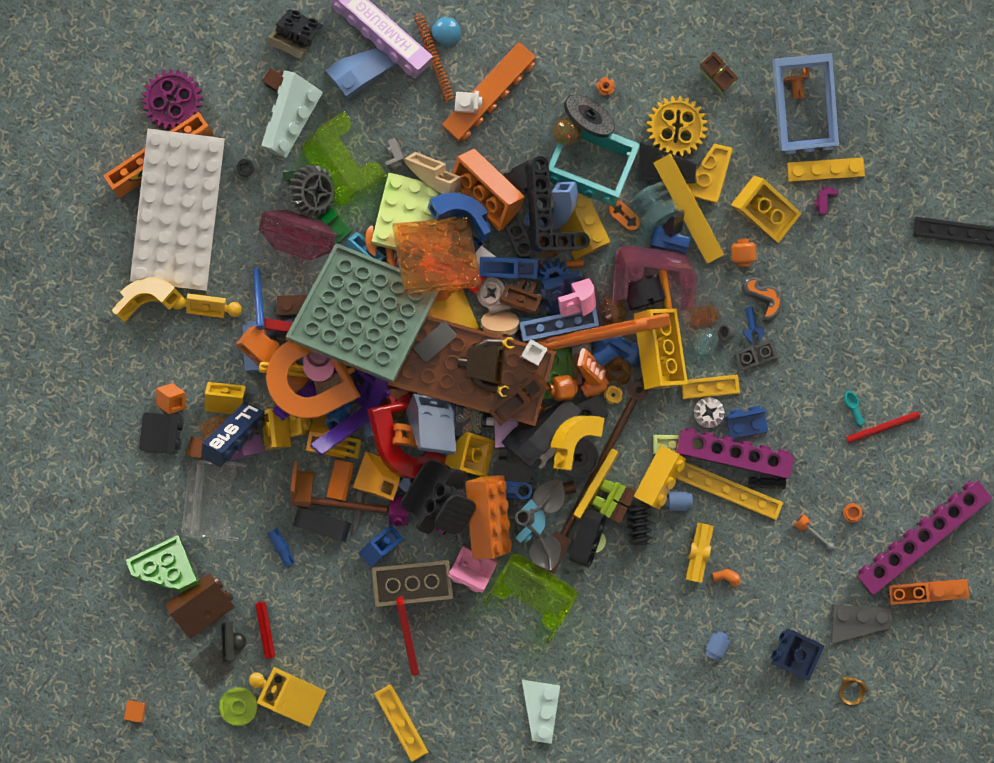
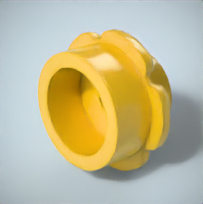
(608, 395)

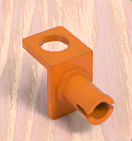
(797, 84)

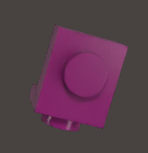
(821, 202)
(397, 514)

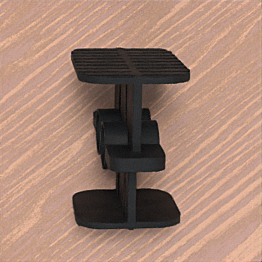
(436, 499)

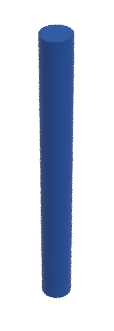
(258, 299)

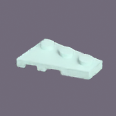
(541, 709)

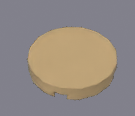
(500, 323)

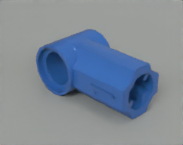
(662, 239)
(626, 350)
(604, 351)
(338, 415)
(513, 490)

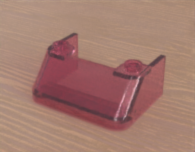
(630, 267)

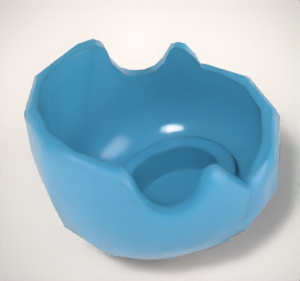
(446, 32)

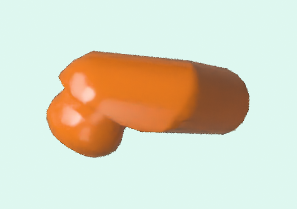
(728, 575)

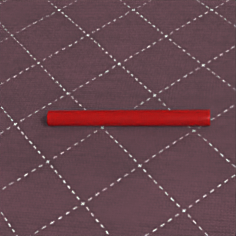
(883, 427)

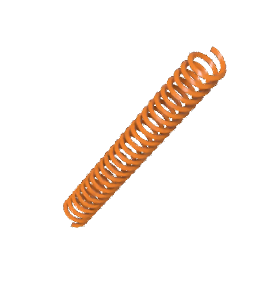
(424, 40)

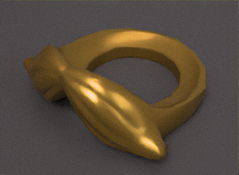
(862, 689)

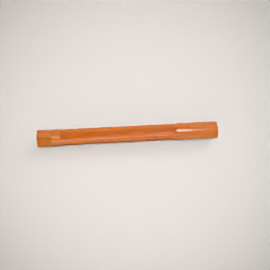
(606, 332)

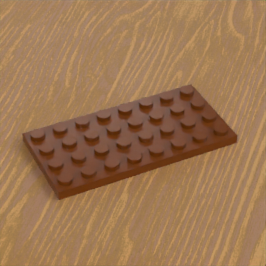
(446, 381)

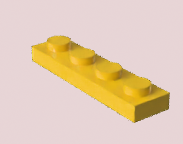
(825, 169)

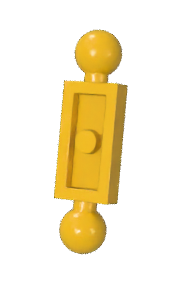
(208, 306)

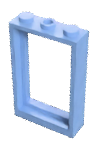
(801, 62)

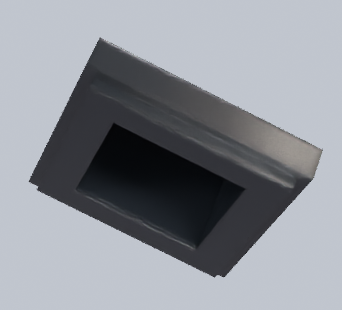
(674, 223)

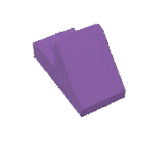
(250, 448)

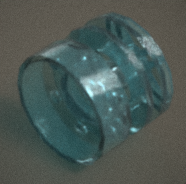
(653, 206)

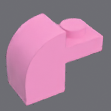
(580, 300)

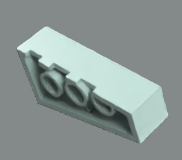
(290, 113)

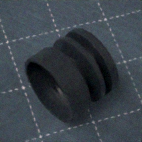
(589, 459)

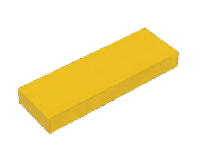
(711, 387)

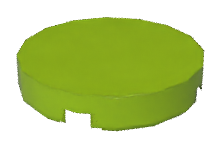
(242, 702)

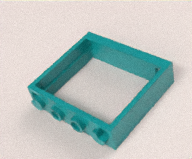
(590, 189)

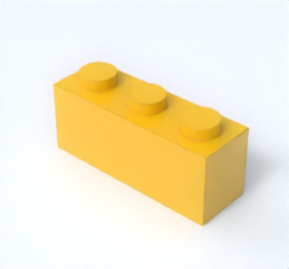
(660, 477)

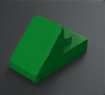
(332, 220)

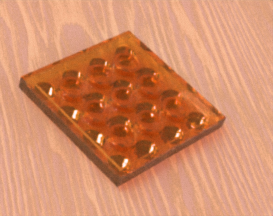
(436, 255)

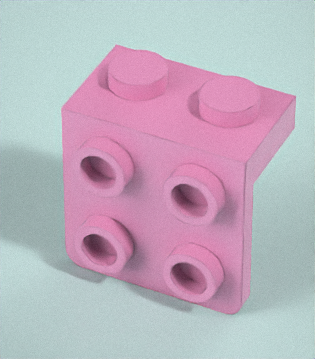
(472, 572)

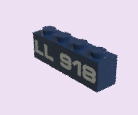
(232, 434)

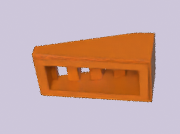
(590, 368)

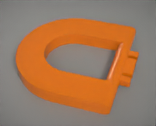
(301, 406)

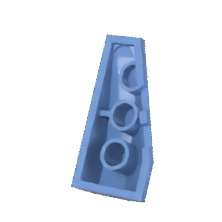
(359, 71)

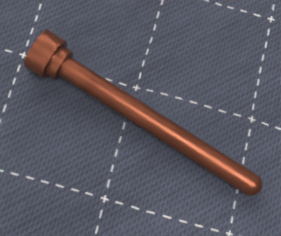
(348, 505)

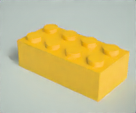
(661, 353)

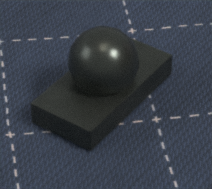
(231, 641)

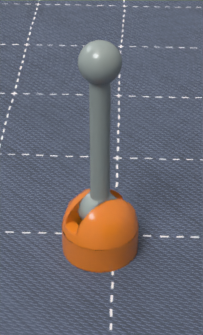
(804, 524)

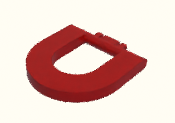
(383, 433)

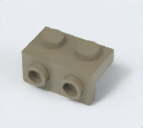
(287, 45)

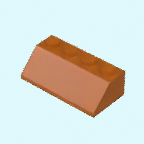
(488, 187)

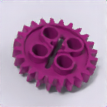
(156, 92)

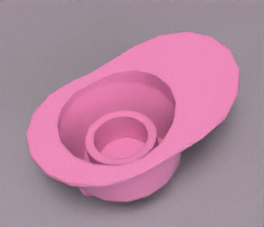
(318, 367)

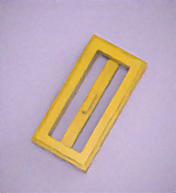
(356, 449)

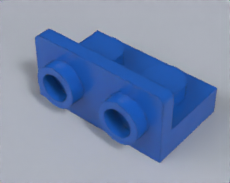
(746, 423)

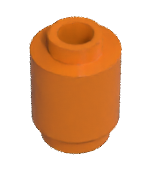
(593, 390)

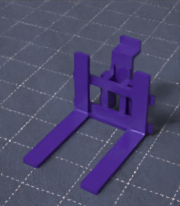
(371, 395)

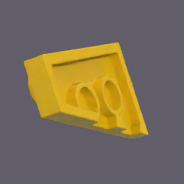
(711, 174)

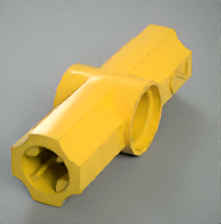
(699, 552)

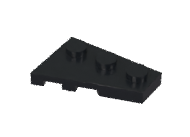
(648, 171)

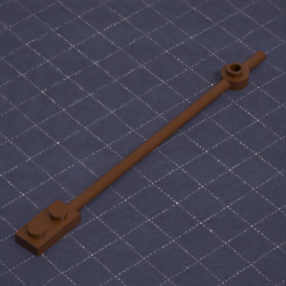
(562, 537)

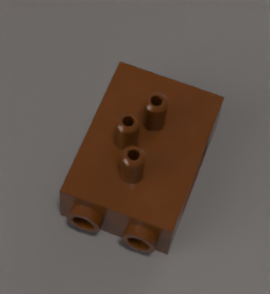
(200, 605)

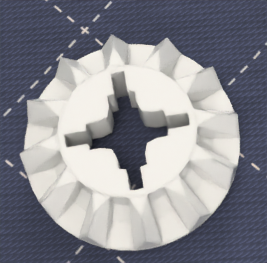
(483, 293)
(706, 421)

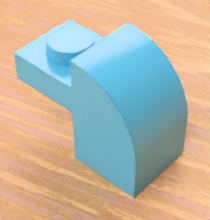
(539, 523)

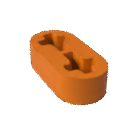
(621, 219)

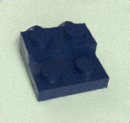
(557, 288)
(797, 654)

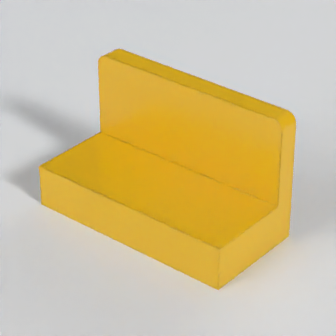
(223, 397)

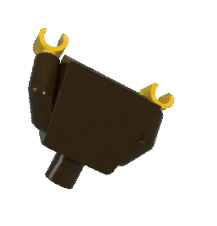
(486, 364)

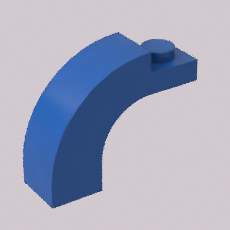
(461, 206)

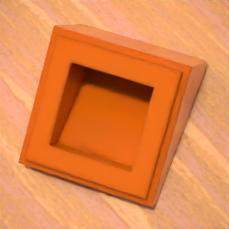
(135, 711)

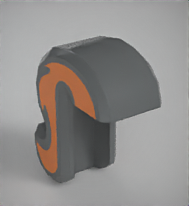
(766, 294)

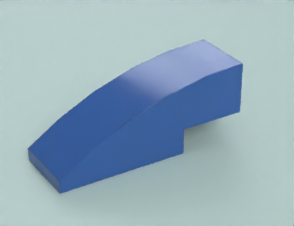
(509, 267)

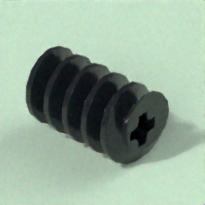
(639, 525)

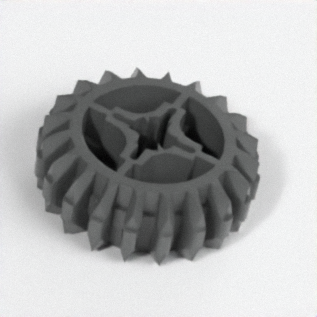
(310, 202)

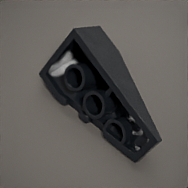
(531, 441)

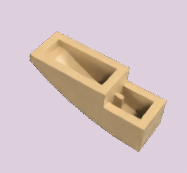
(433, 173)

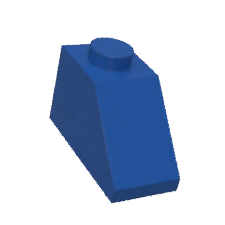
(380, 546)

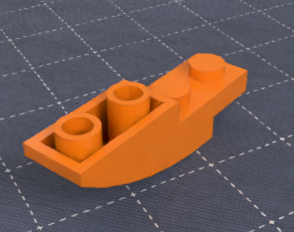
(929, 591)

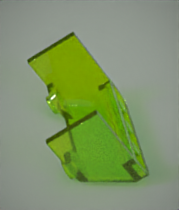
(536, 589)

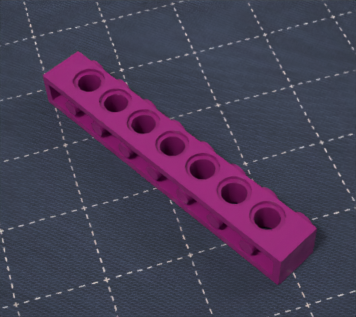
(979, 499)

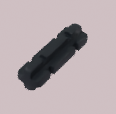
(770, 483)

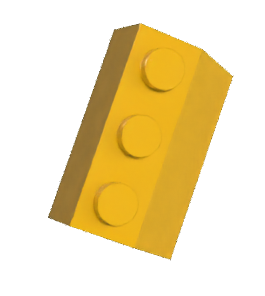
(586, 220)

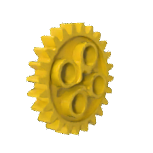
(693, 128)

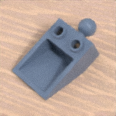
(432, 424)

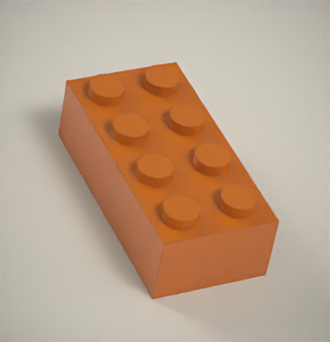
(490, 521)

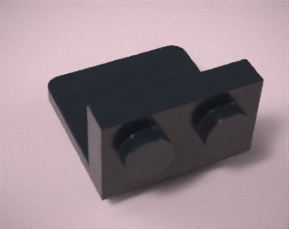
(161, 433)

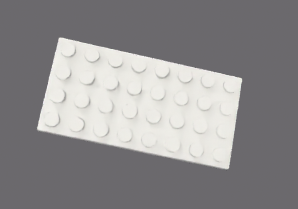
(177, 208)

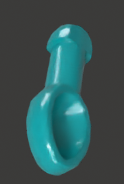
(851, 402)

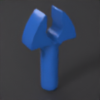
(752, 326)

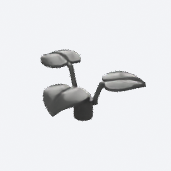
(550, 498)

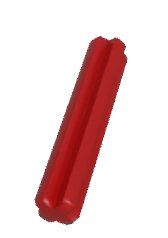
(265, 630)

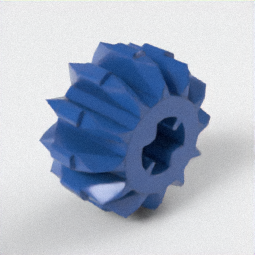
(548, 269)

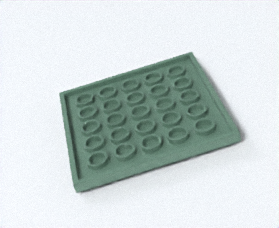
(361, 314)

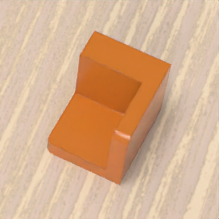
(170, 398)

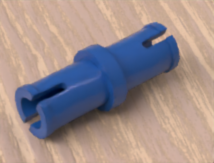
(281, 547)

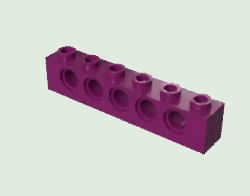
(781, 469)

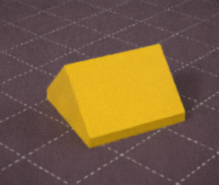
(275, 431)

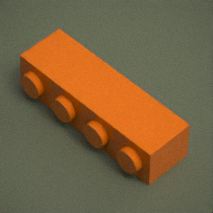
(261, 349)

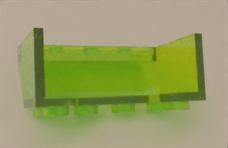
(328, 151)

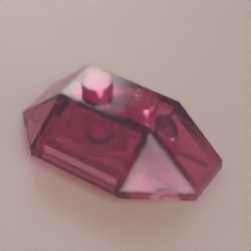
(297, 234)

